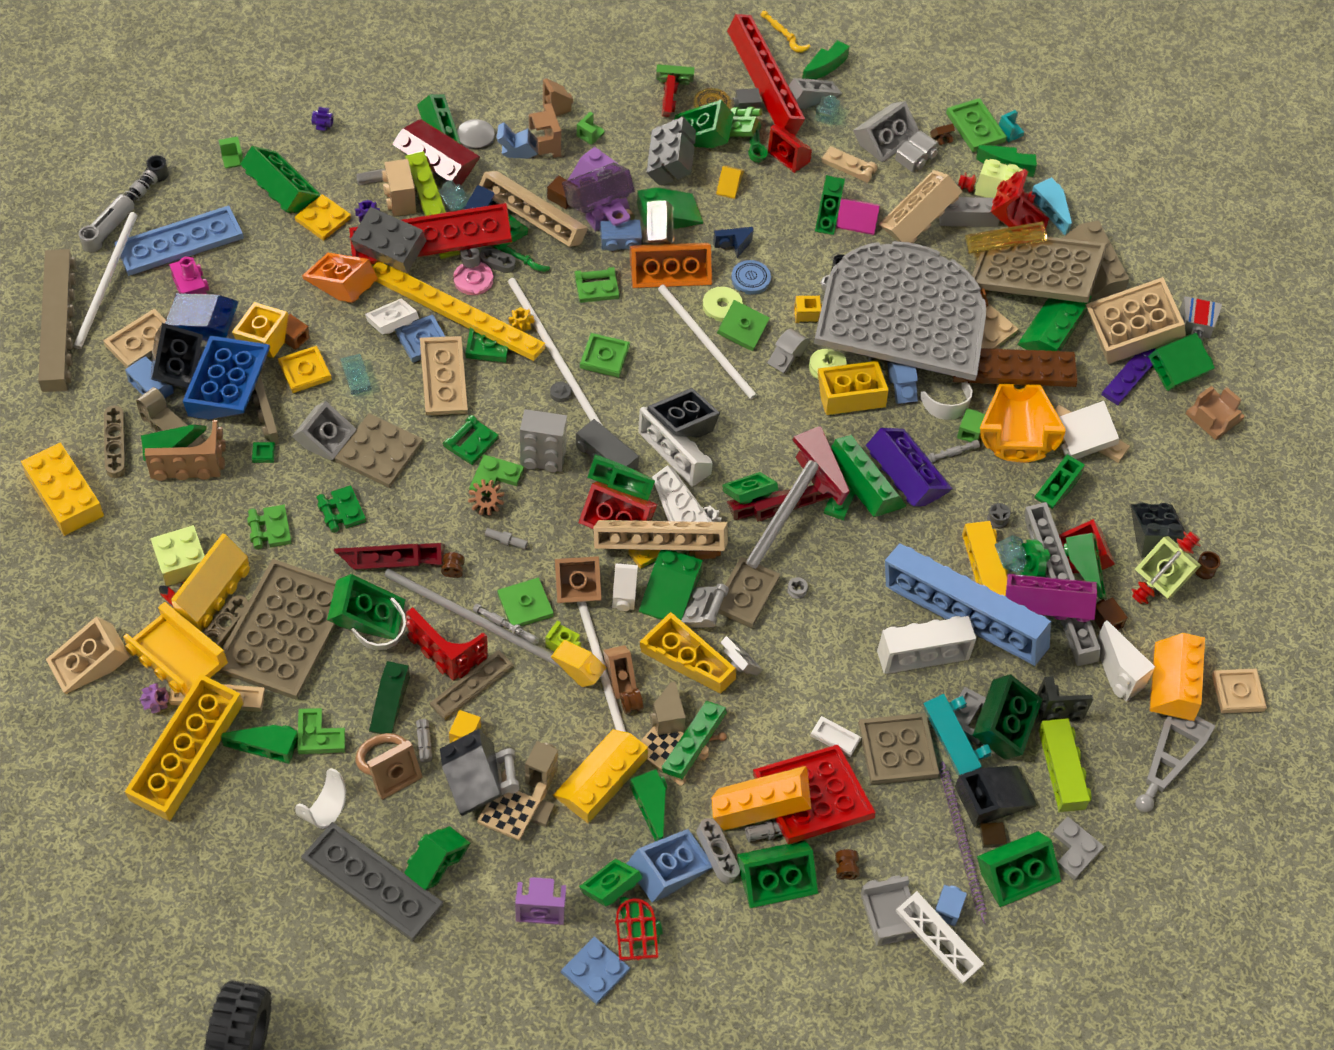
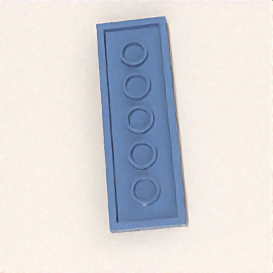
(180, 240)

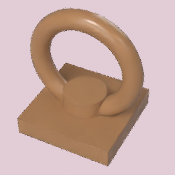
(391, 769)

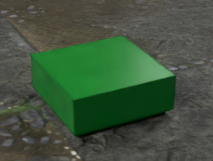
(263, 452)

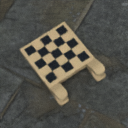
(661, 746)
(512, 811)

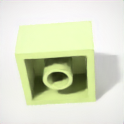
(177, 554)

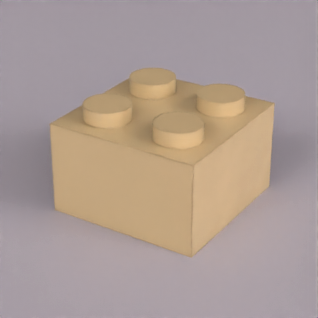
(399, 188)

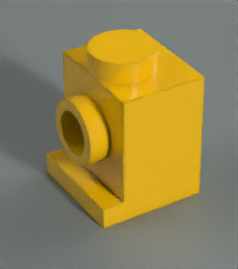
(807, 308)

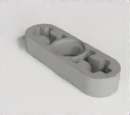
(716, 860)

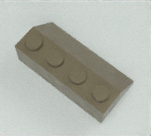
(1111, 275)

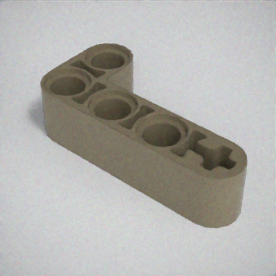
(154, 410)

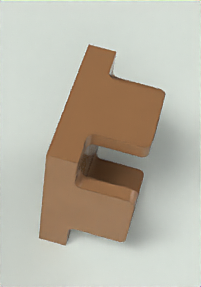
(547, 120)
(1216, 412)

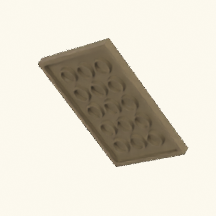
(1042, 269)
(281, 630)

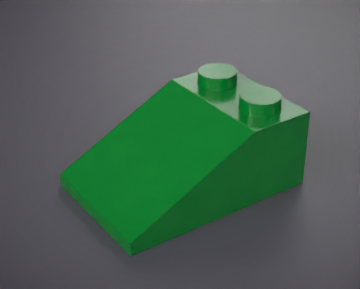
(711, 123)
(684, 206)
(670, 584)
(365, 608)

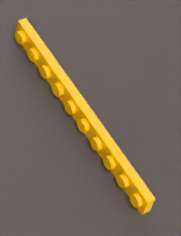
(458, 311)

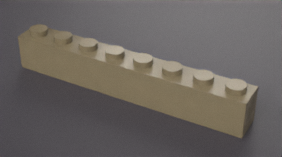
(56, 321)

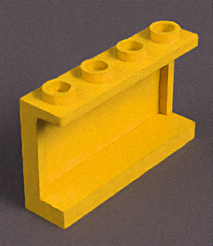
(176, 650)

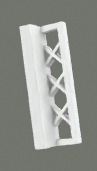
(943, 934)

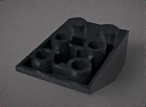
(1153, 523)
(993, 793)

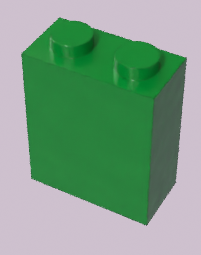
(1181, 361)

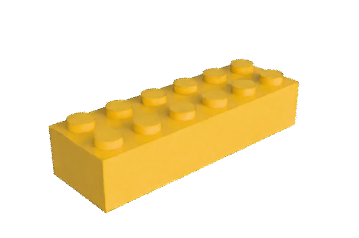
(184, 747)

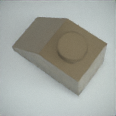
(668, 712)

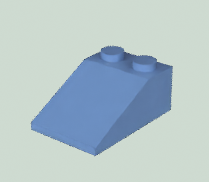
(669, 864)

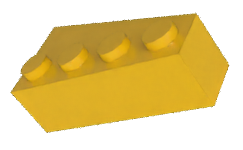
(688, 654)

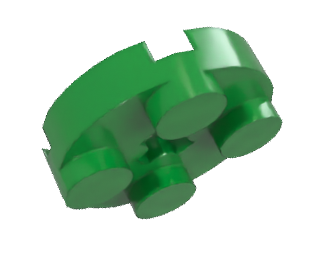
(1036, 558)

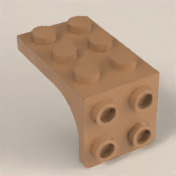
(189, 462)

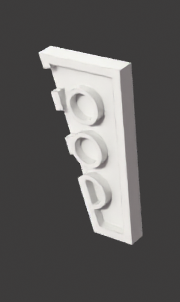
(677, 499)

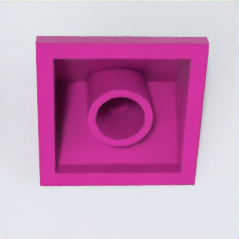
(857, 216)

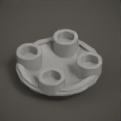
(476, 133)

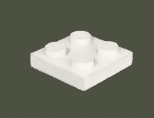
(392, 316)

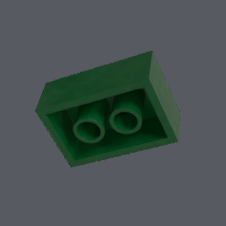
(1007, 717)

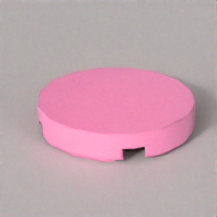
(473, 280)

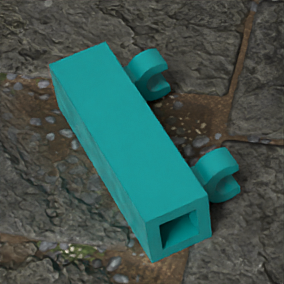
(952, 735)

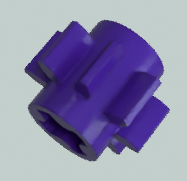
(322, 118)
(363, 208)

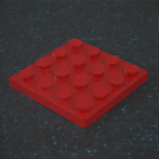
(834, 795)

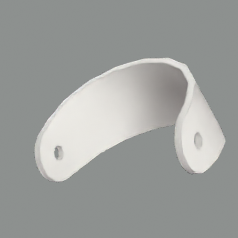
(945, 411)
(384, 646)
(329, 803)

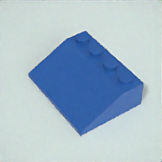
(224, 378)

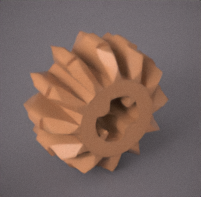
(478, 497)

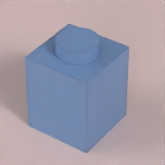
(950, 904)

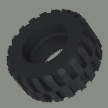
(239, 1017)

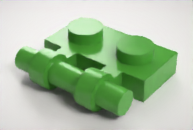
(744, 121)
(276, 526)

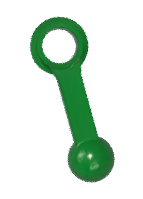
(756, 147)

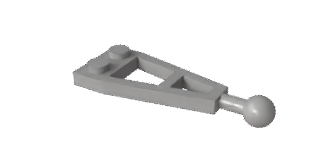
(1197, 731)

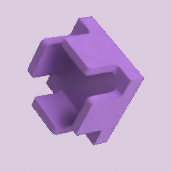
(540, 904)

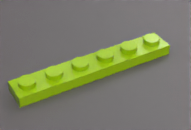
(426, 189)

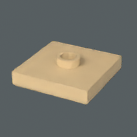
(1239, 691)

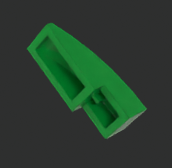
(826, 61)
(1008, 156)
(620, 477)

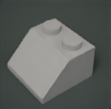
(324, 431)

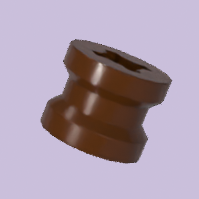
(453, 565)
(631, 701)

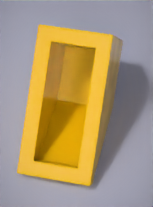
(578, 663)

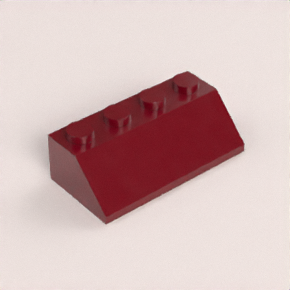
(444, 155)

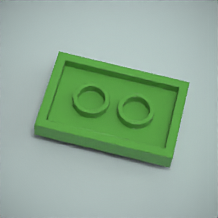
(976, 124)

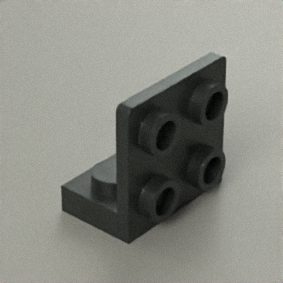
(1061, 707)

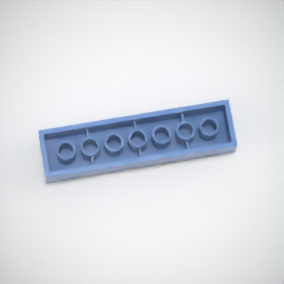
(951, 595)

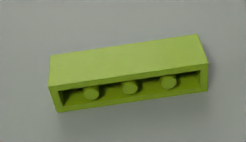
(1064, 765)

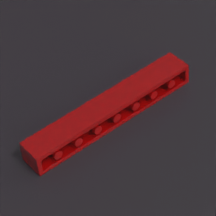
(765, 73)

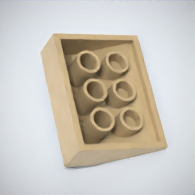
(1136, 320)

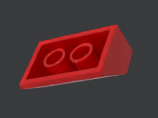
(610, 504)

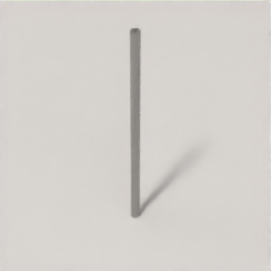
(538, 651)

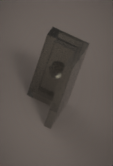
(660, 222)

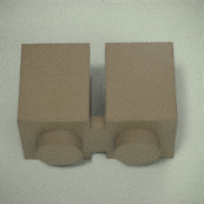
(541, 764)

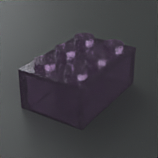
(598, 187)

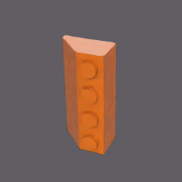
(671, 265)

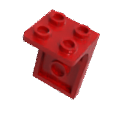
(1012, 207)
(448, 657)

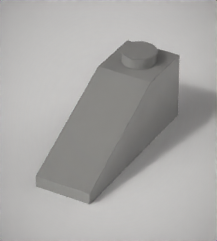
(809, 92)

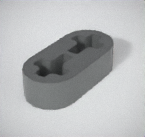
(470, 257)
(497, 260)

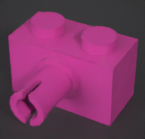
(188, 277)

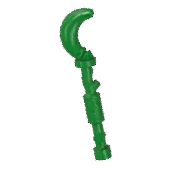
(526, 259)

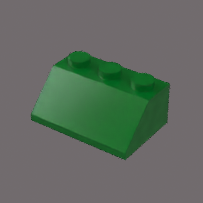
(1020, 868)
(778, 873)

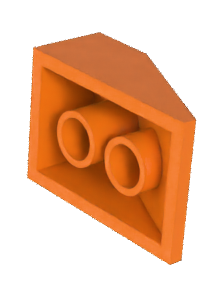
(341, 276)

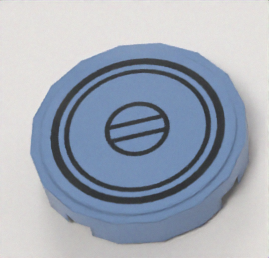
(751, 277)

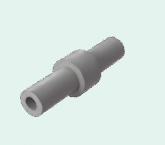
(506, 538)

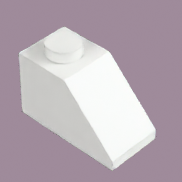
(624, 587)

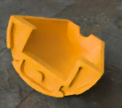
(1021, 424)

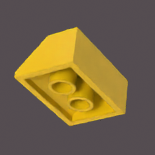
(852, 387)

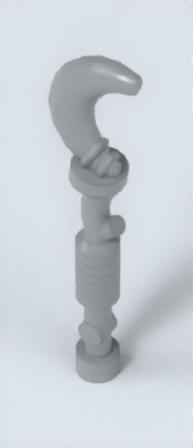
(953, 451)
(516, 630)

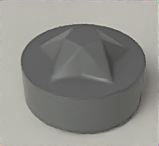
(560, 392)

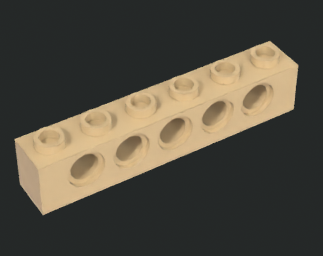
(660, 535)

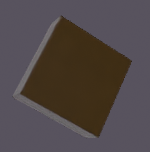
(992, 834)

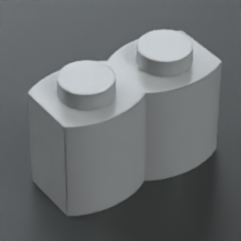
(916, 151)

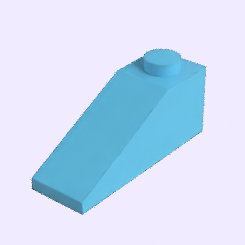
(1052, 201)

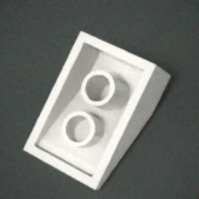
(1123, 663)

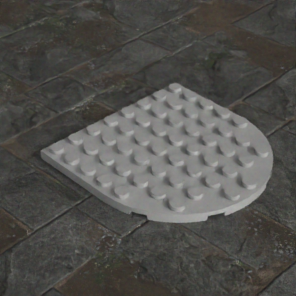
(904, 308)

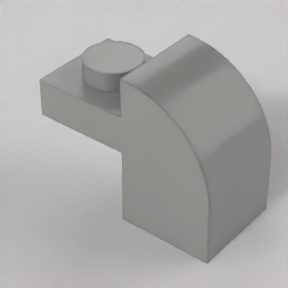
(788, 347)

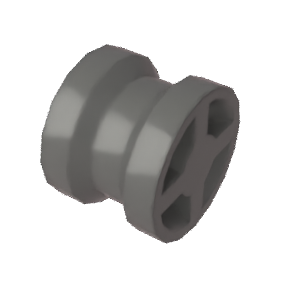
(1000, 510)

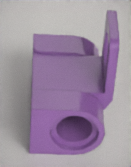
(608, 213)

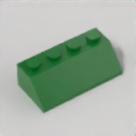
(279, 179)
(1053, 325)
(865, 477)

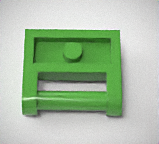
(599, 289)

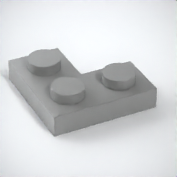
(741, 659)
(1081, 846)

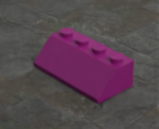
(1054, 596)

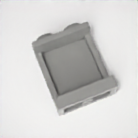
(880, 904)

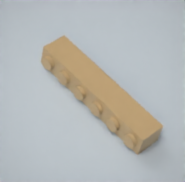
(534, 209)

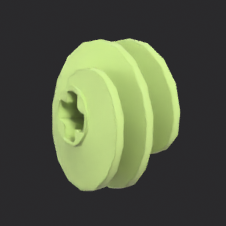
(825, 358)

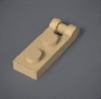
(849, 164)

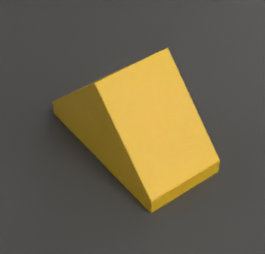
(729, 181)

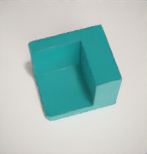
(1010, 127)

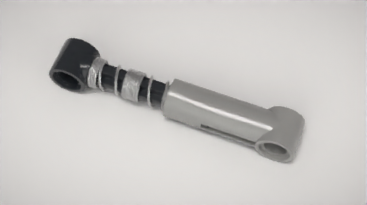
(94, 234)

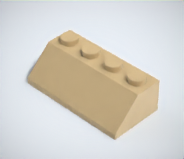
(921, 207)

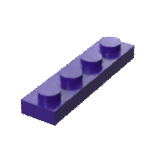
(1128, 377)

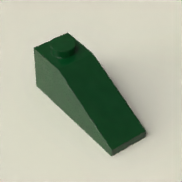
(389, 697)

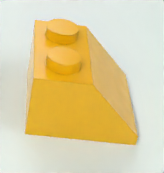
(263, 326)

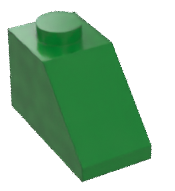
(636, 926)

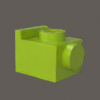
(557, 632)

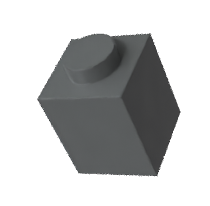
(747, 98)

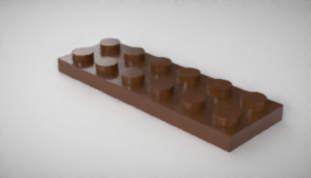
(1025, 368)

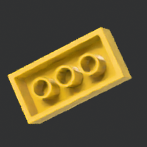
(62, 488)

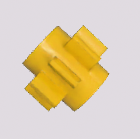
(521, 319)

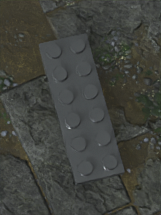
(372, 881)

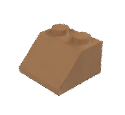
(578, 579)

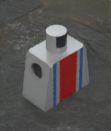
(1199, 316)

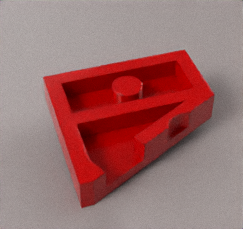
(670, 88)

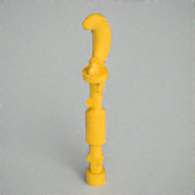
(790, 37)

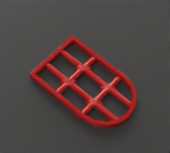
(643, 938)

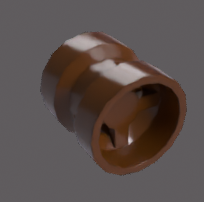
(1209, 564)
(847, 864)

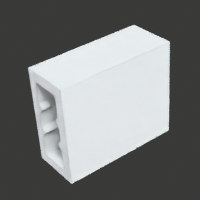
(1088, 431)

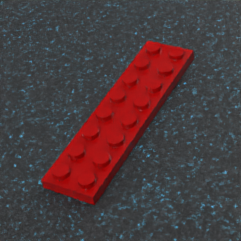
(458, 230)

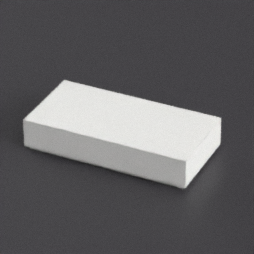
(833, 734)

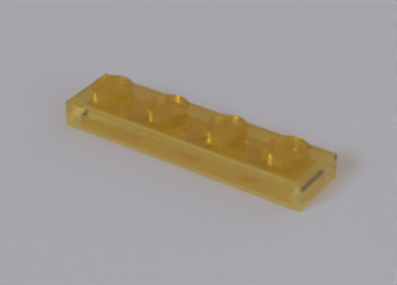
(1005, 237)

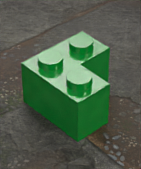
(434, 856)

